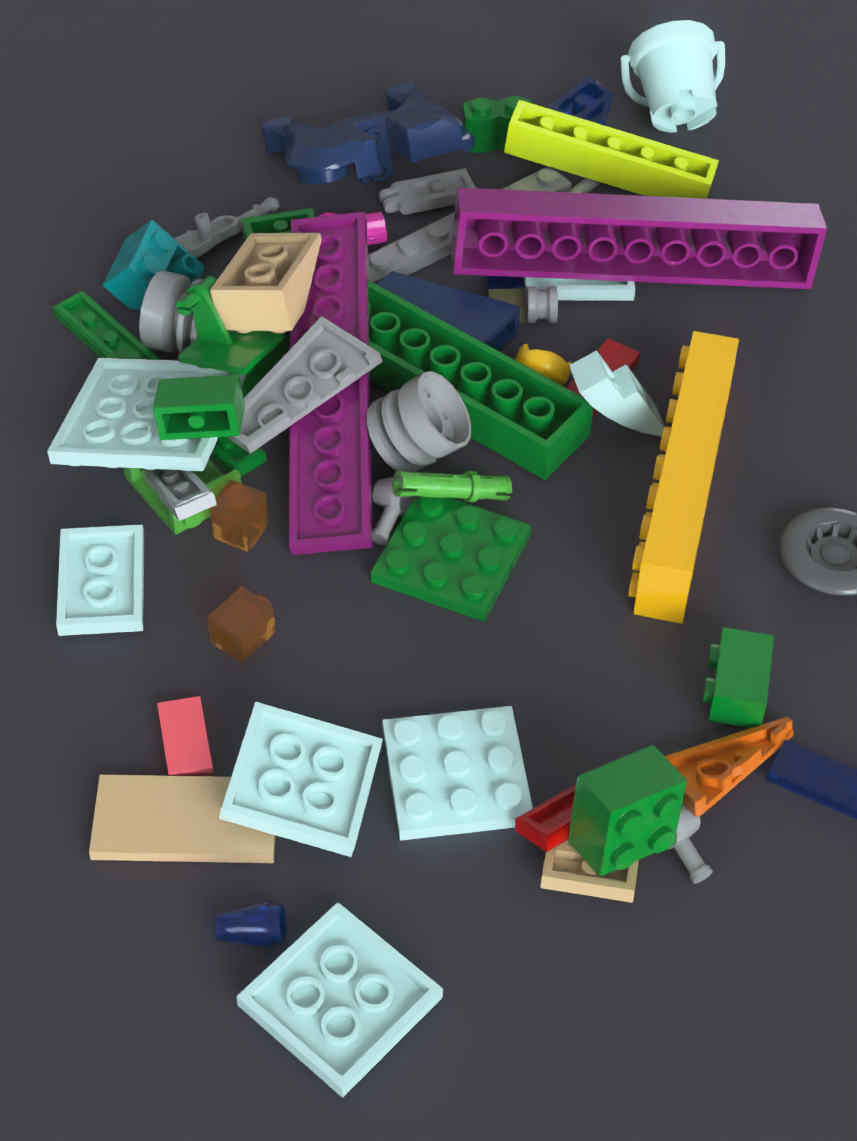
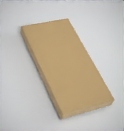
(171, 822)

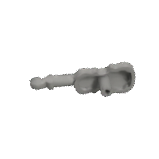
(220, 228)

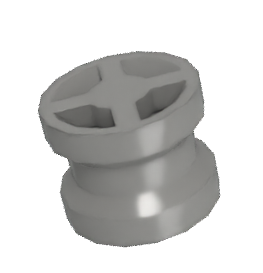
(542, 304)

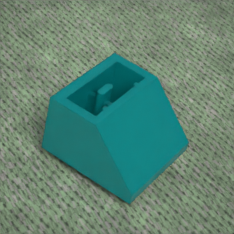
(143, 256)

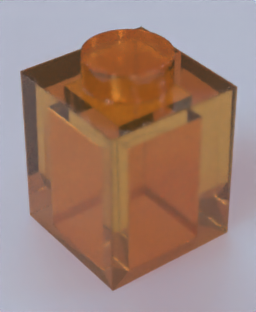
(239, 515)
(241, 624)

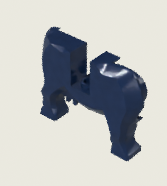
(410, 128)

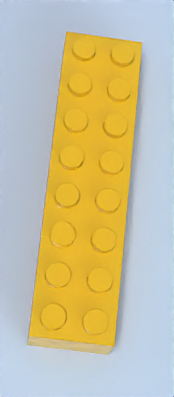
(685, 478)

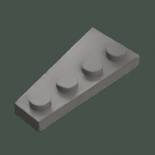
(304, 378)

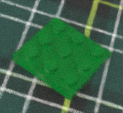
(451, 555)

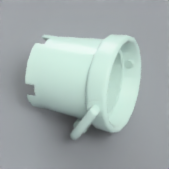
(676, 73)

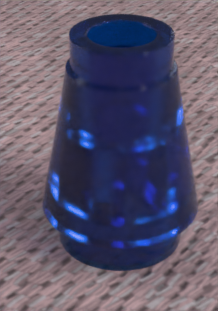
(253, 925)

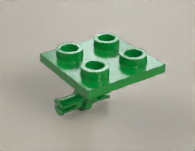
(215, 344)

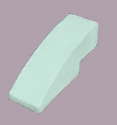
(616, 394)

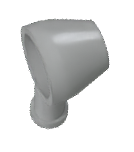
(393, 507)
(687, 826)

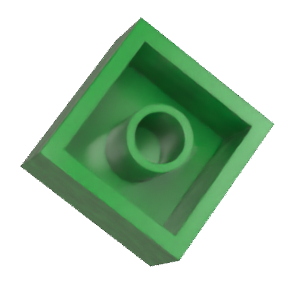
(626, 810)

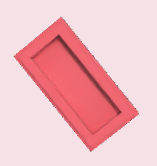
(185, 737)

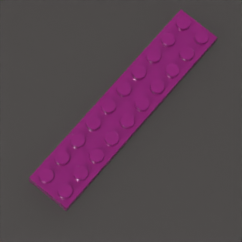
(332, 443)

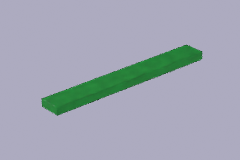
(112, 340)

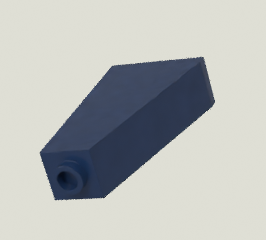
(476, 315)

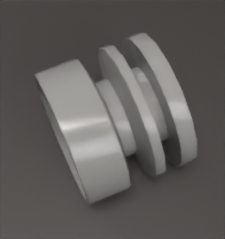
(160, 322)
(419, 423)

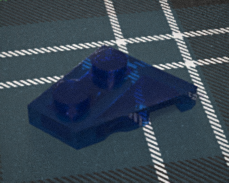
(586, 101)

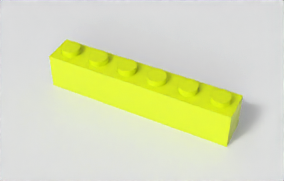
(607, 154)

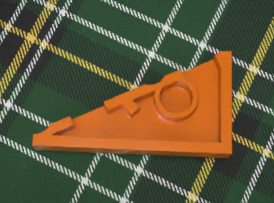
(724, 762)

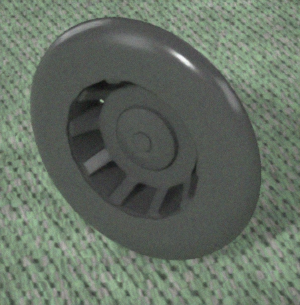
(832, 559)

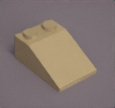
(267, 282)

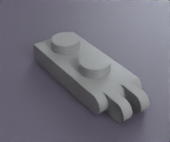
(425, 192)

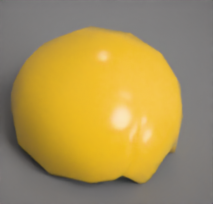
(545, 363)

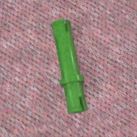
(443, 485)

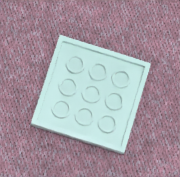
(116, 423)

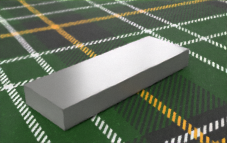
(180, 491)

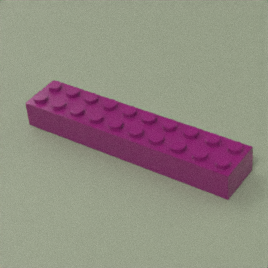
(636, 238)

